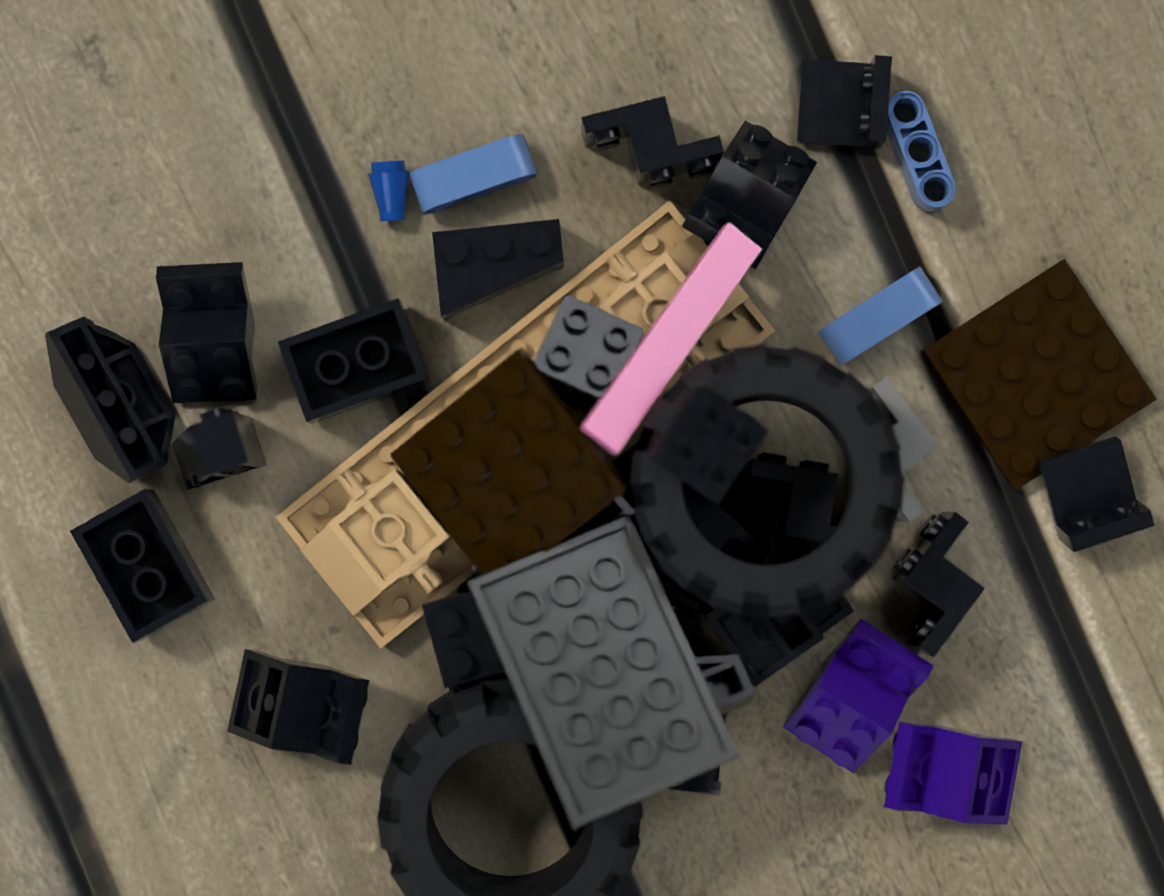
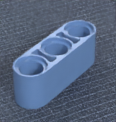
(914, 172)
(473, 174)
(880, 316)

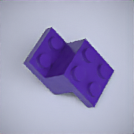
(857, 696)
(952, 773)

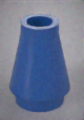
(389, 188)

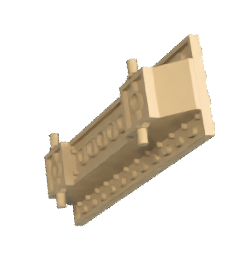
(369, 523)

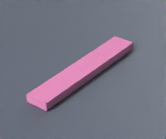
(670, 339)

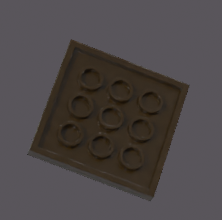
(1038, 374)
(509, 467)

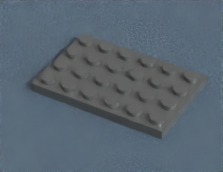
(602, 671)

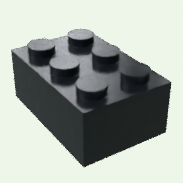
(353, 361)
(142, 565)

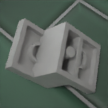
(910, 433)

